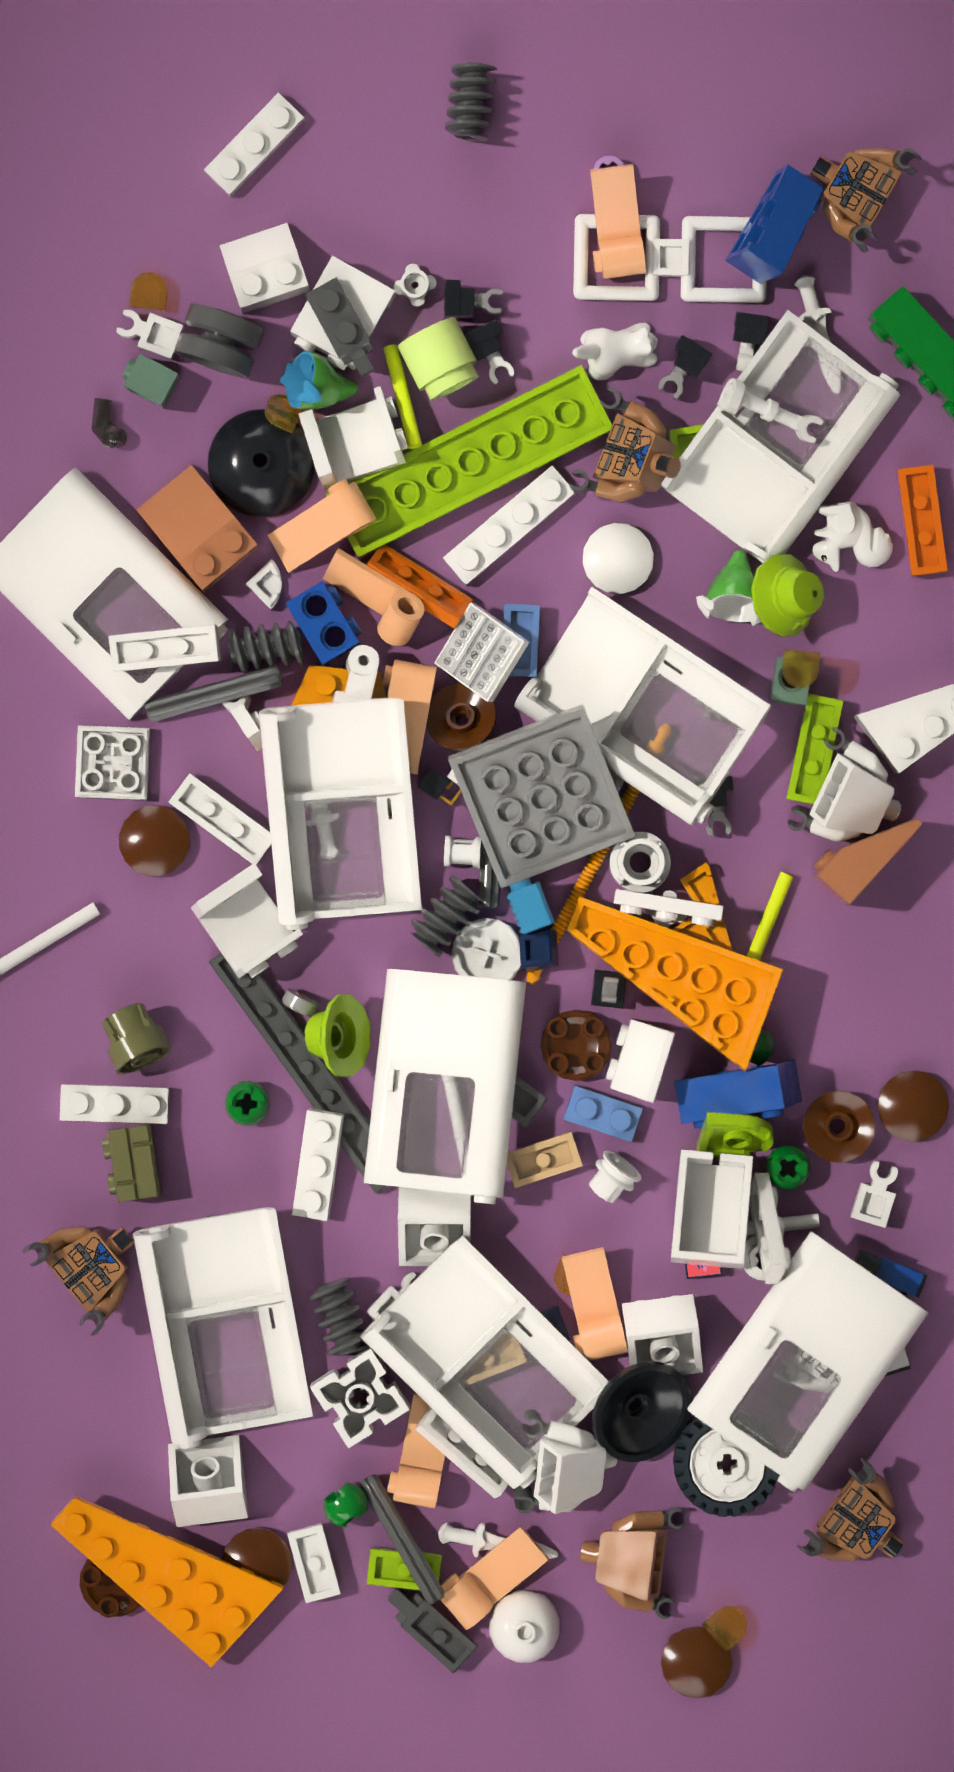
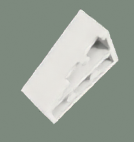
(910, 727)

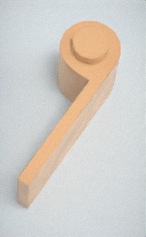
(617, 222)
(322, 525)
(399, 607)
(415, 686)
(594, 1305)
(419, 1466)
(492, 1577)

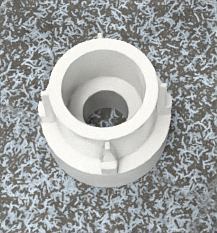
(659, 863)

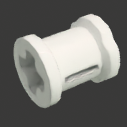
(462, 852)

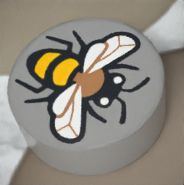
(300, 1002)

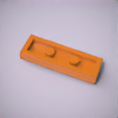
(922, 520)
(437, 596)

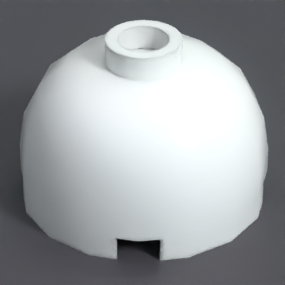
(524, 1626)

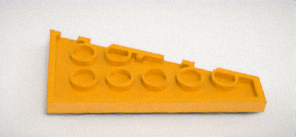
(699, 983)
(178, 1584)

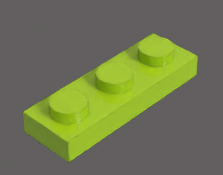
(812, 755)

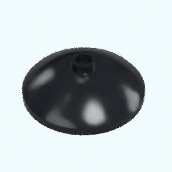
(263, 489)
(651, 1420)

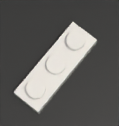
(254, 144)
(164, 648)
(222, 819)
(668, 907)
(114, 1103)
(318, 1164)
(768, 1228)
(460, 1453)

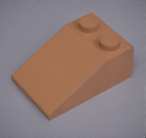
(198, 528)
(856, 864)

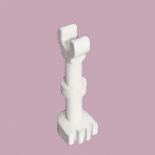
(735, 395)

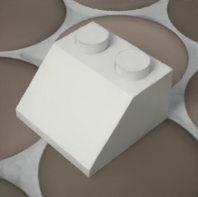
(264, 268)
(640, 1059)
(430, 1224)
(664, 1332)
(207, 1482)

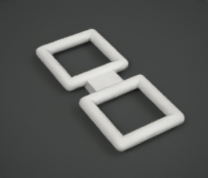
(662, 259)

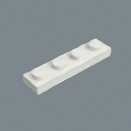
(509, 525)

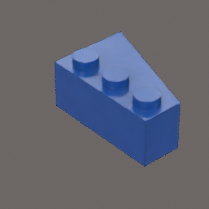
(776, 225)
(739, 1092)

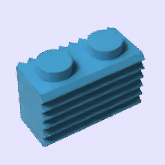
(529, 905)

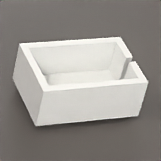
(711, 1209)

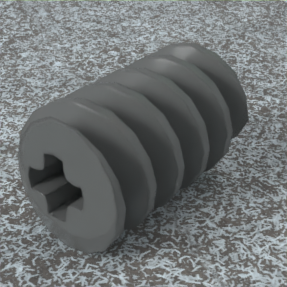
(469, 101)
(265, 646)
(445, 916)
(339, 1317)

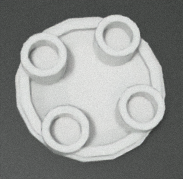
(618, 558)

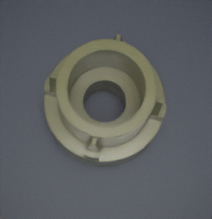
(134, 1039)

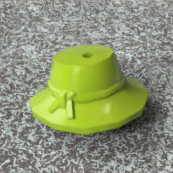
(785, 595)
(340, 1035)

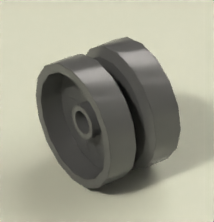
(221, 336)

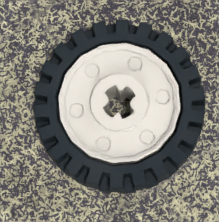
(707, 1484)

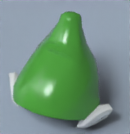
(731, 593)

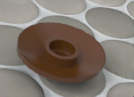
(455, 703)
(857, 1132)

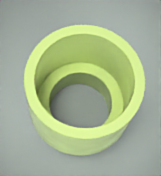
(439, 359)

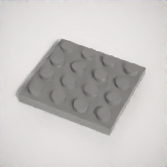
(541, 796)

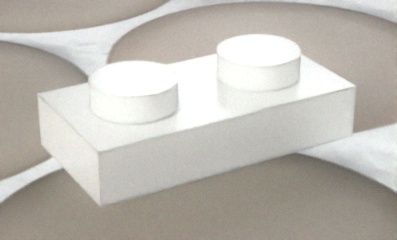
(314, 1562)

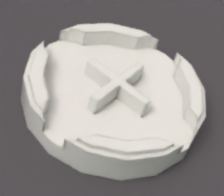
(487, 950)

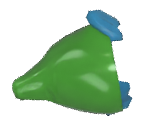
(315, 383)

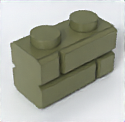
(133, 1162)

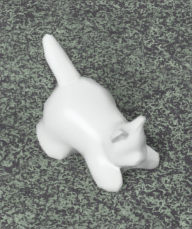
(612, 349)

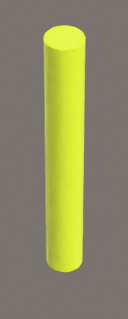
(402, 396)
(770, 916)

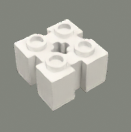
(356, 1418)

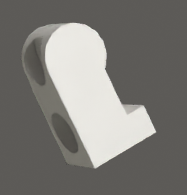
(362, 669)

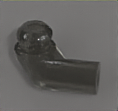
(104, 428)

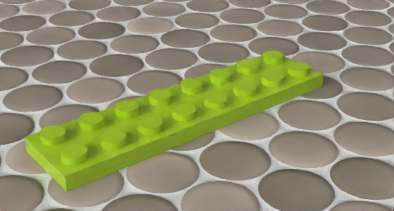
(480, 457)

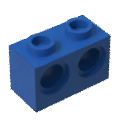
(317, 626)

